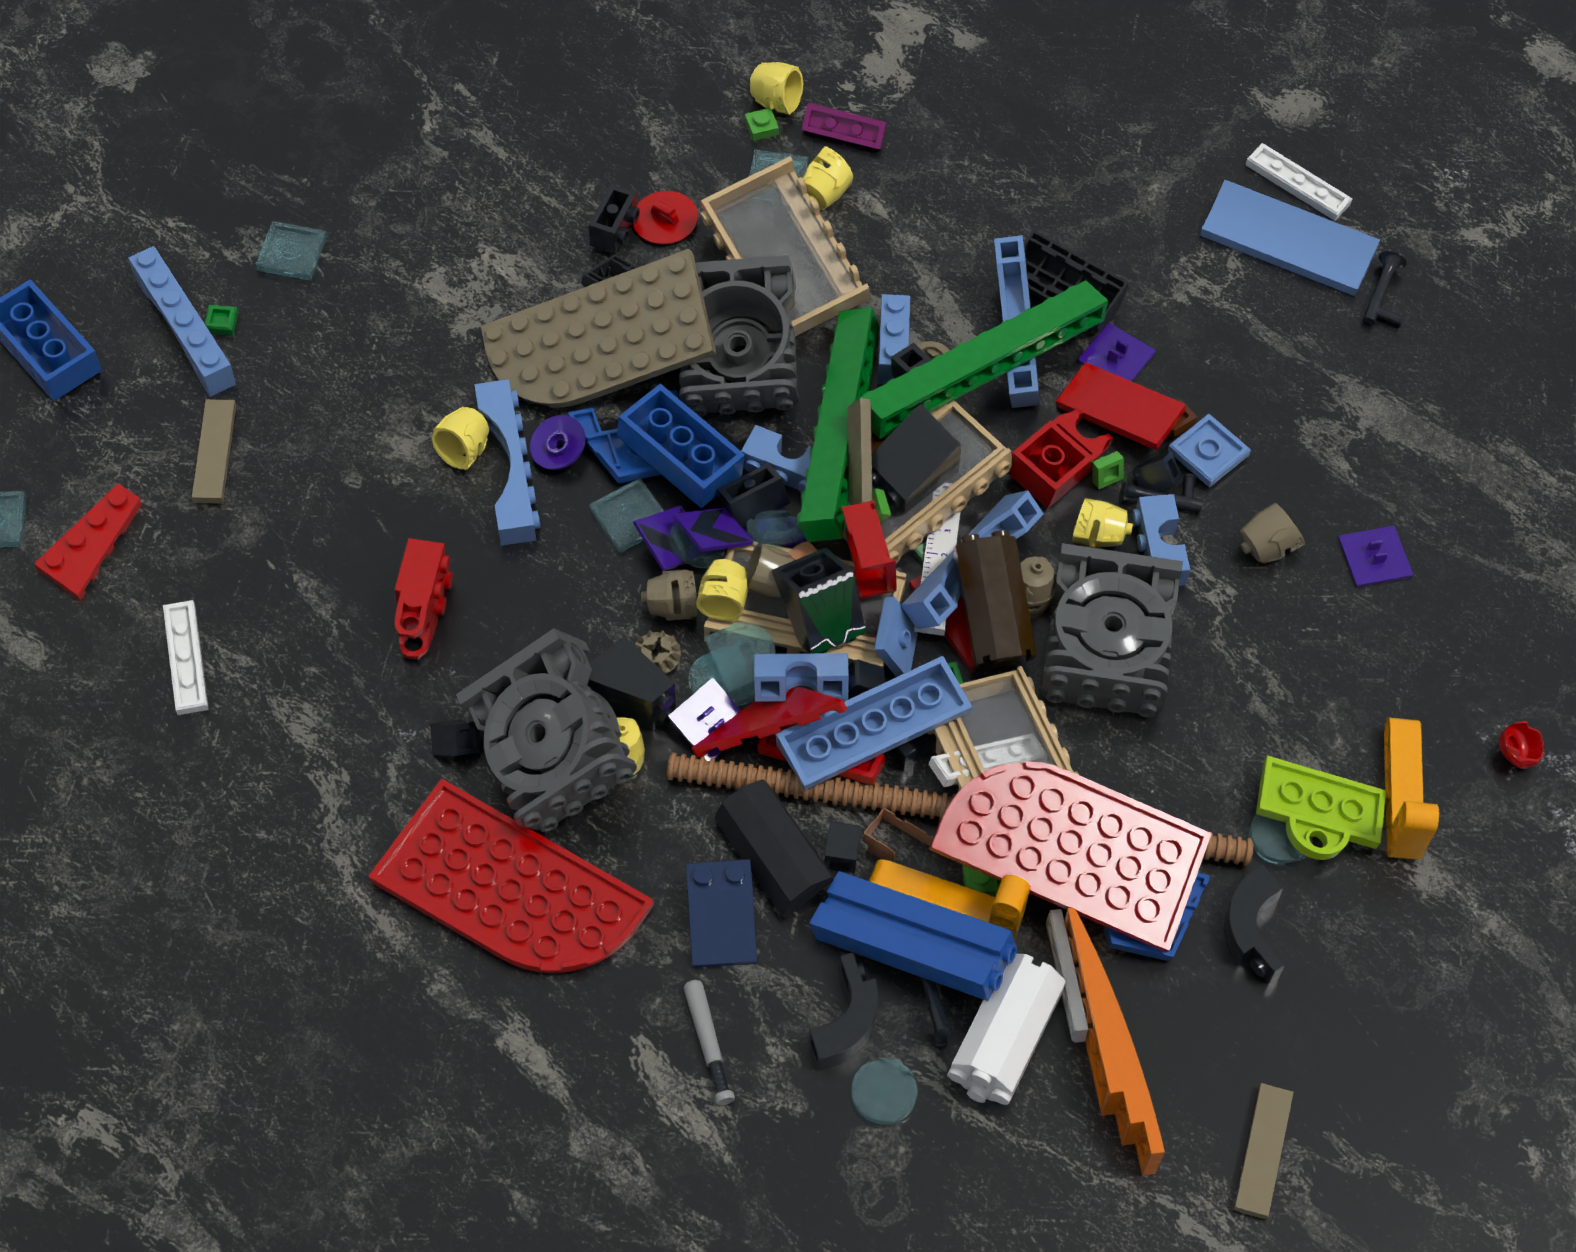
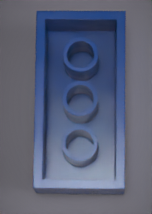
(45, 341)
(680, 445)

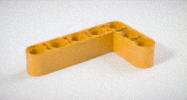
(1408, 819)
(1003, 910)

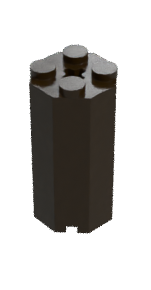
(994, 600)

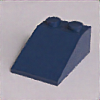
(721, 913)

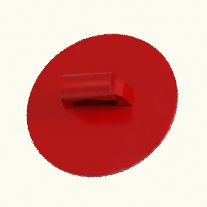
(666, 217)

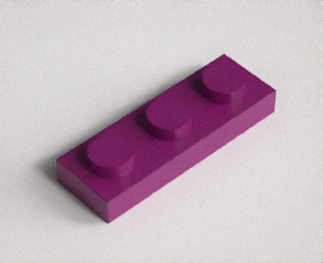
(844, 125)

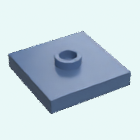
(1209, 450)
(895, 637)

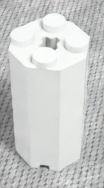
(1007, 1031)

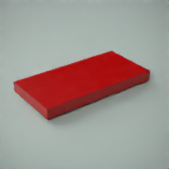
(1121, 405)

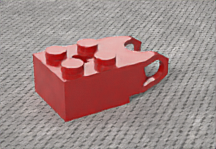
(1056, 458)
(421, 593)

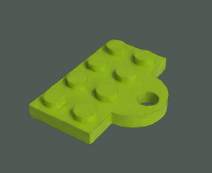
(1320, 807)

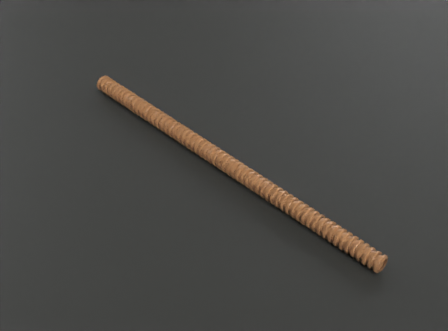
(873, 796)

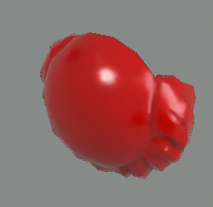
(1521, 745)

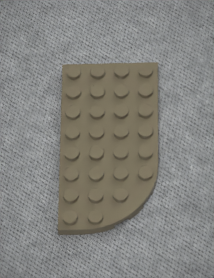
(604, 335)

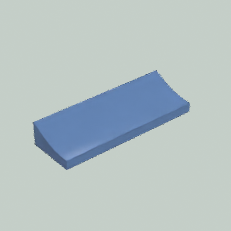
(1290, 237)
(874, 723)

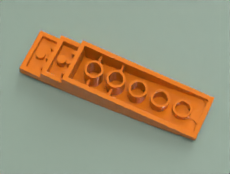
(1112, 1054)

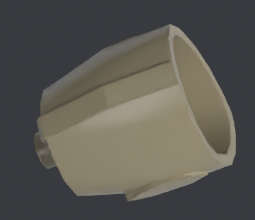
(1270, 535)
(760, 567)
(1038, 584)
(671, 595)

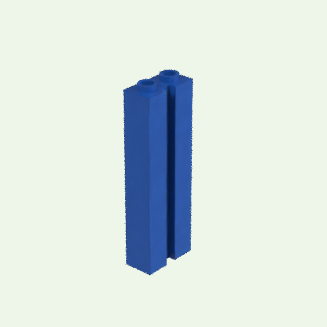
(914, 935)

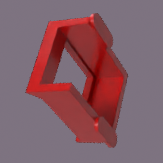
(873, 566)

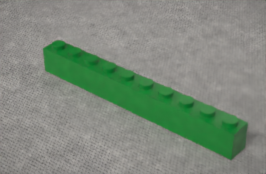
(986, 356)
(846, 382)

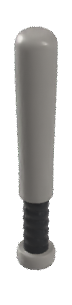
(708, 1040)

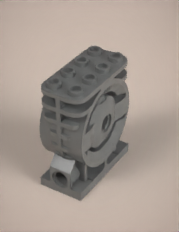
(733, 296)
(1117, 592)
(579, 737)

